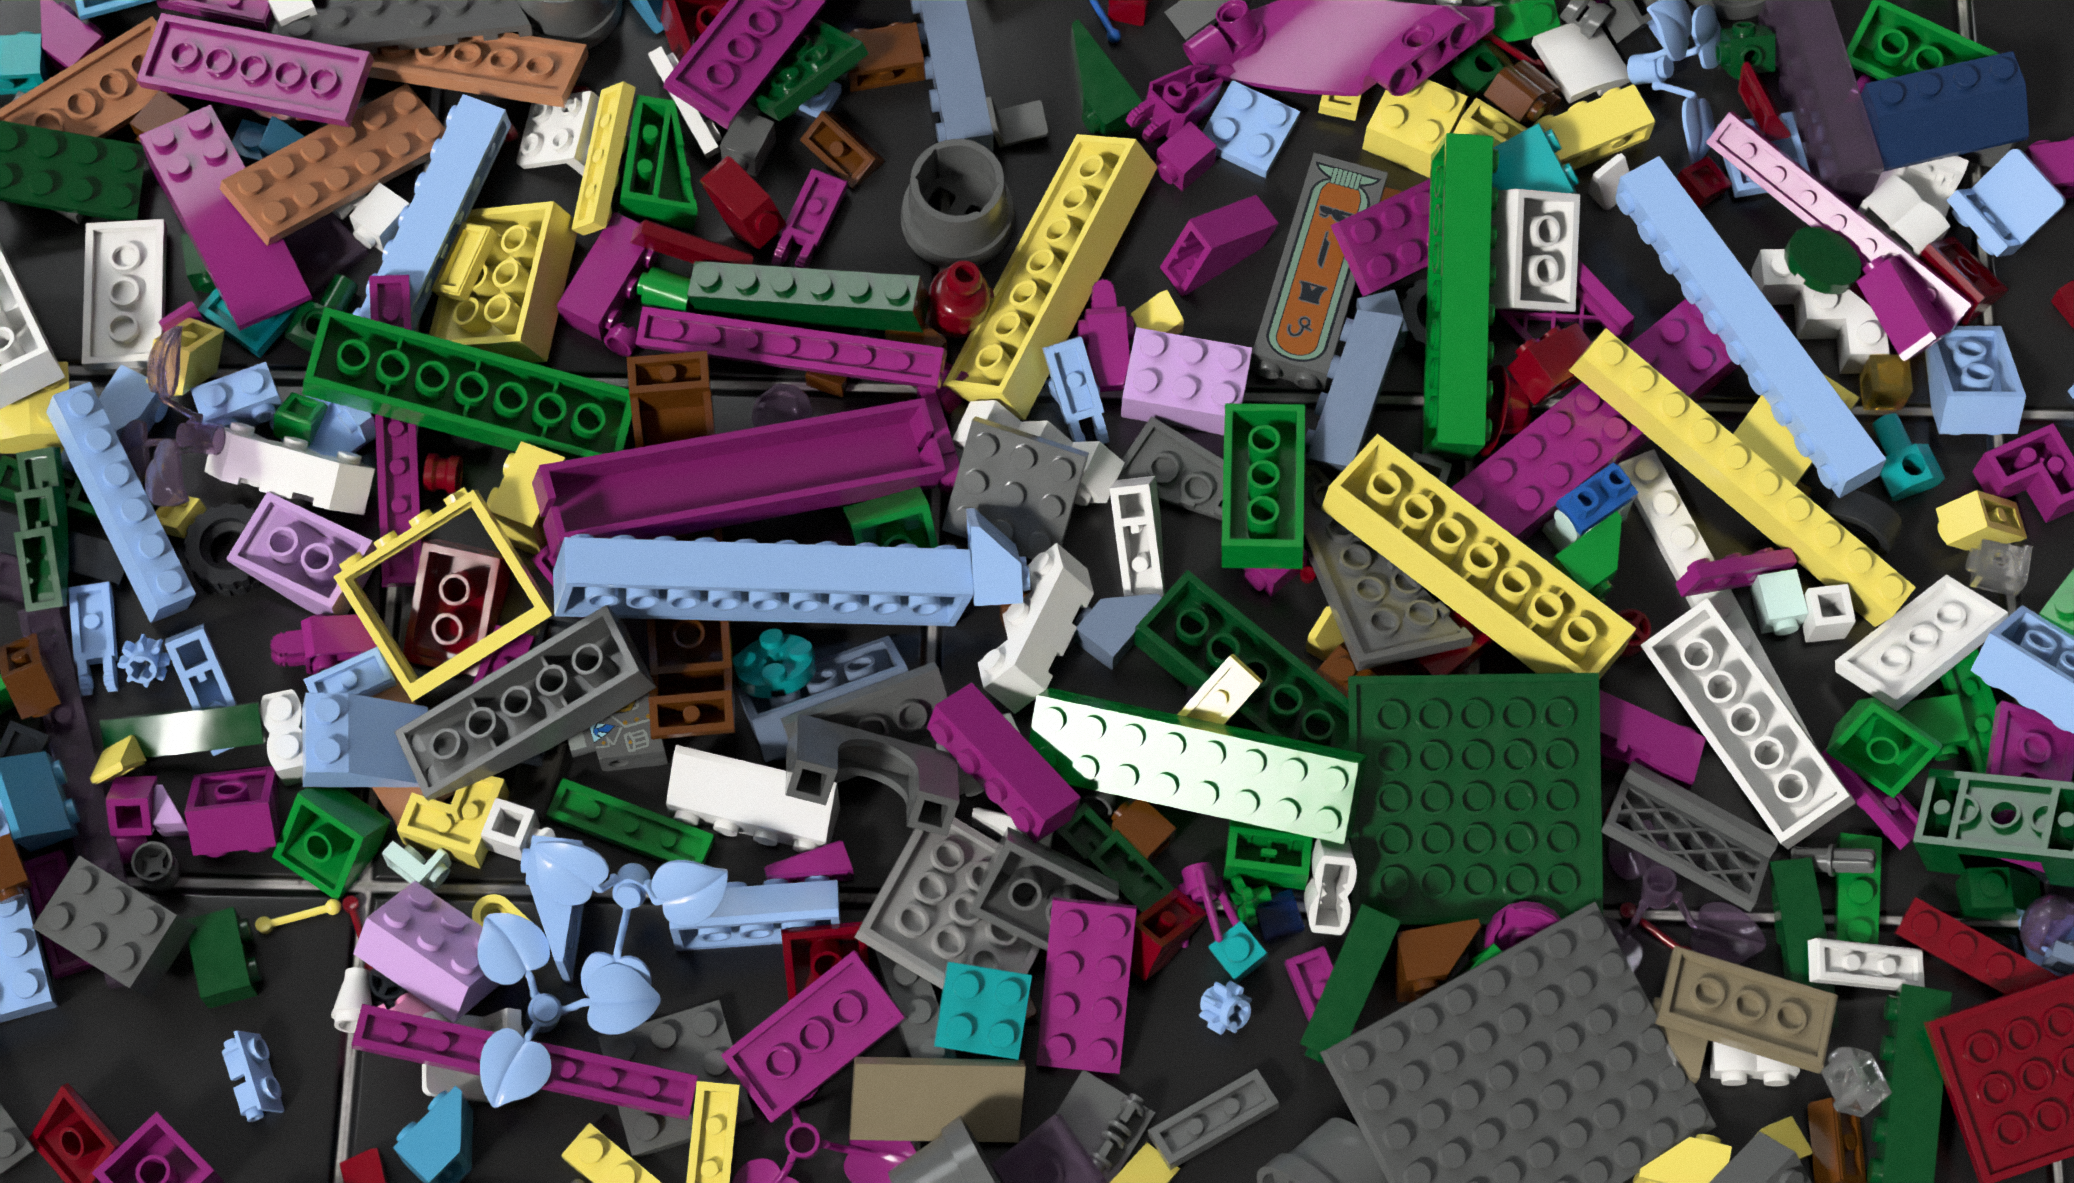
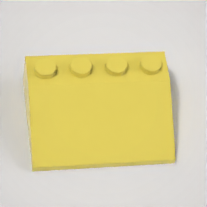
(519, 285)

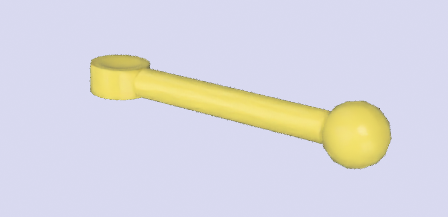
(265, 925)

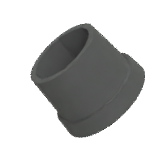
(573, 20)
(976, 181)
(1329, 1155)
(947, 1159)

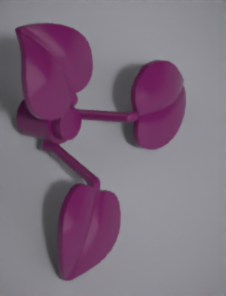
(865, 1163)

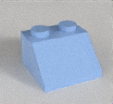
(996, 565)

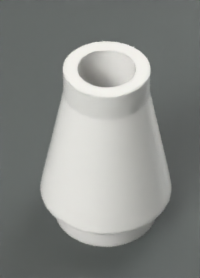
(353, 993)

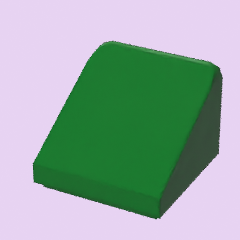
(299, 417)

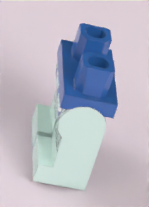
(1590, 505)

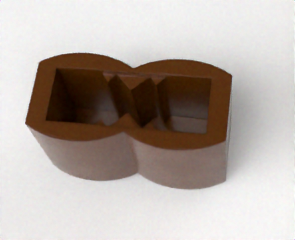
(1524, 92)

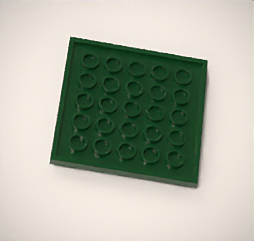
(1476, 794)

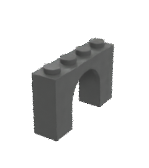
(918, 773)

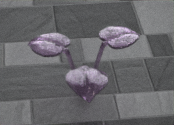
(164, 473)
(1720, 928)

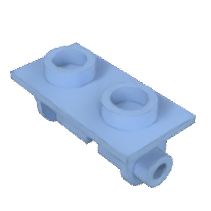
(248, 1057)

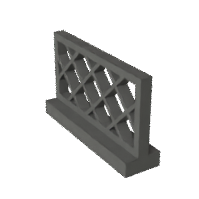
(1706, 827)

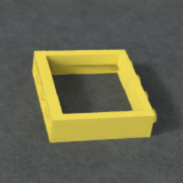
(391, 545)

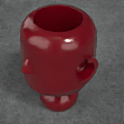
(958, 300)

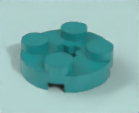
(775, 664)

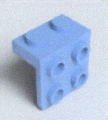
(2007, 204)

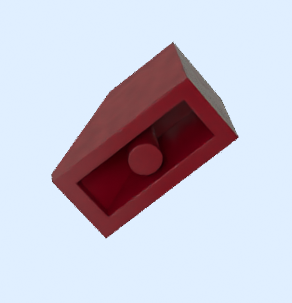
(742, 203)
(1162, 932)

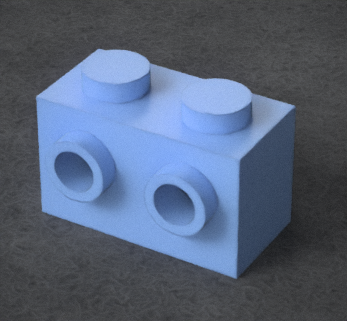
(239, 397)

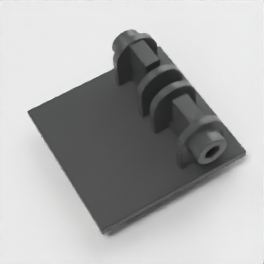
(1105, 1121)

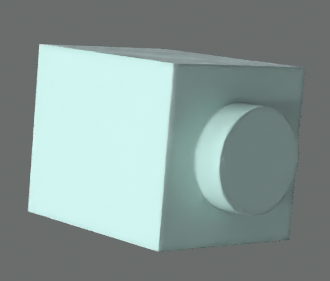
(1779, 602)

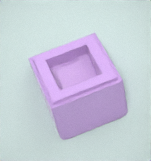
(166, 815)

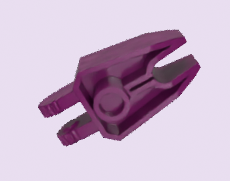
(1176, 101)
(1107, 337)
(321, 642)

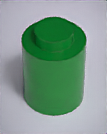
(665, 290)

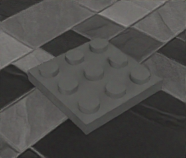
(1017, 485)
(682, 1043)

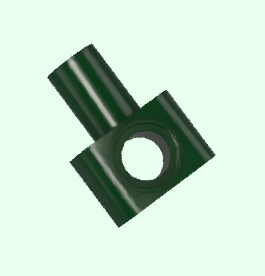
(1479, 55)
(308, 316)

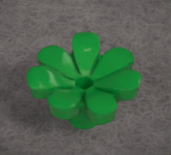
(1248, 899)

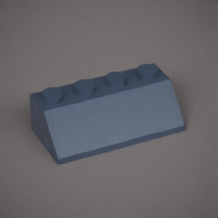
(1354, 391)
(833, 678)

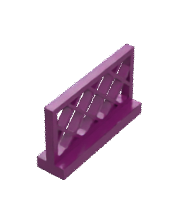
(1593, 296)

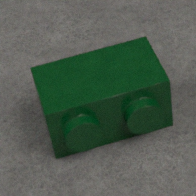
(222, 957)

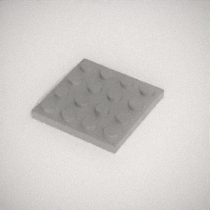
(925, 907)

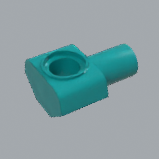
(1902, 453)

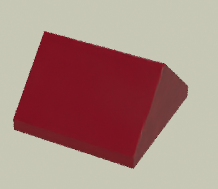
(1965, 273)
(815, 950)
(73, 1137)

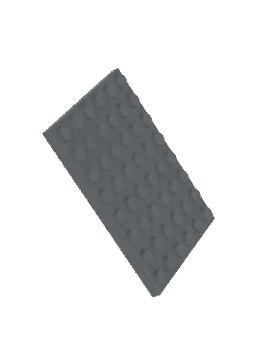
(1522, 1070)

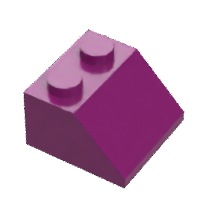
(233, 811)

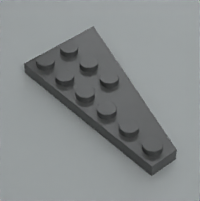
(410, 23)
(1374, 603)

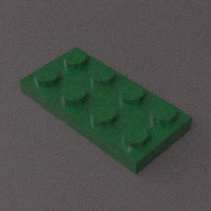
(70, 172)

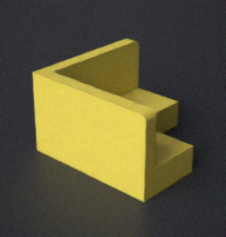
(454, 826)

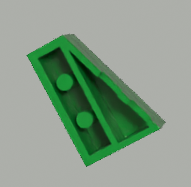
(656, 169)

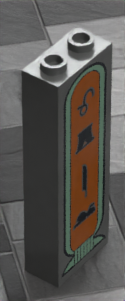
(1313, 276)

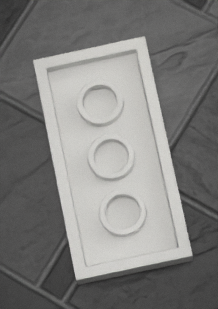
(123, 292)
(1920, 642)

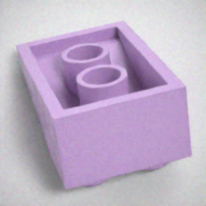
(299, 554)

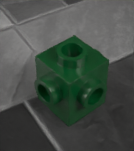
(1746, 44)

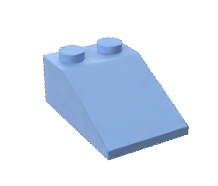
(1974, 383)
(354, 742)
(559, 921)

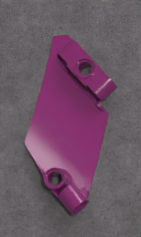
(1336, 44)

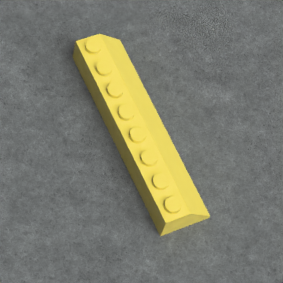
(1053, 271)

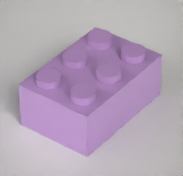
(1184, 380)
(427, 950)

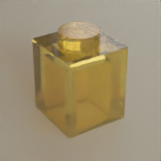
(1885, 382)

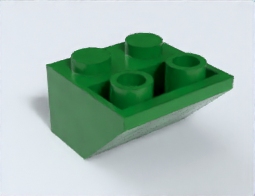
(1267, 856)

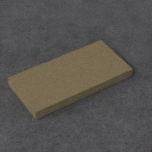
(1747, 1009)
(922, 1095)

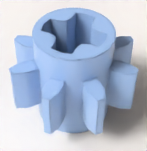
(140, 670)
(1225, 1007)

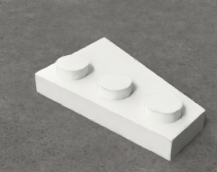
(704, 132)

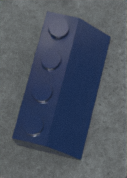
(1948, 110)

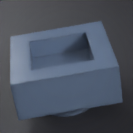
(2060, 957)

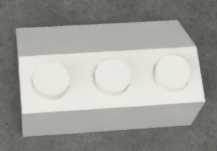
(1535, 250)

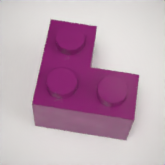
(2035, 464)

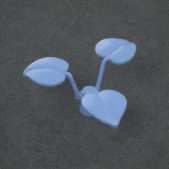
(1674, 28)
(684, 887)
(513, 1064)

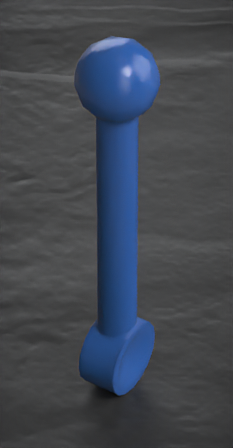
(1113, 35)

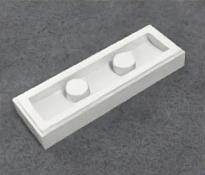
(1864, 964)

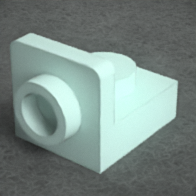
(410, 866)

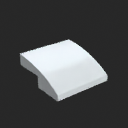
(1580, 63)

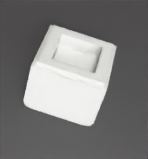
(1606, 181)

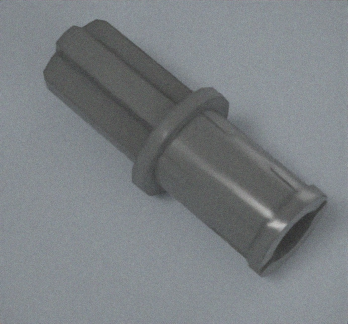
(1837, 859)

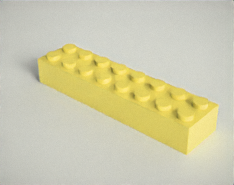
(1474, 564)

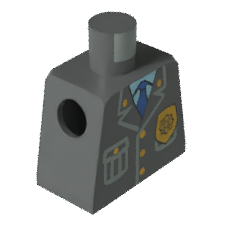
(622, 739)

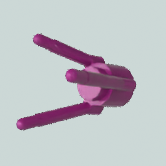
(1202, 886)

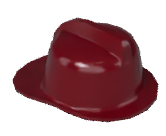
(1509, 407)

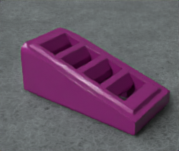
(823, 861)

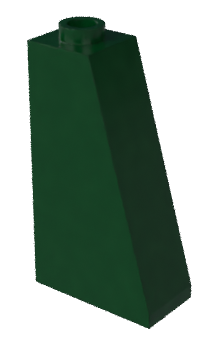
(1350, 981)

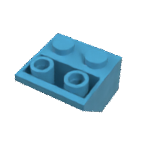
(441, 1142)

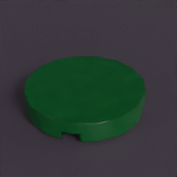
(1822, 260)

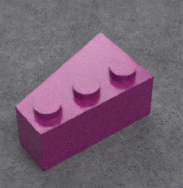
(1647, 739)

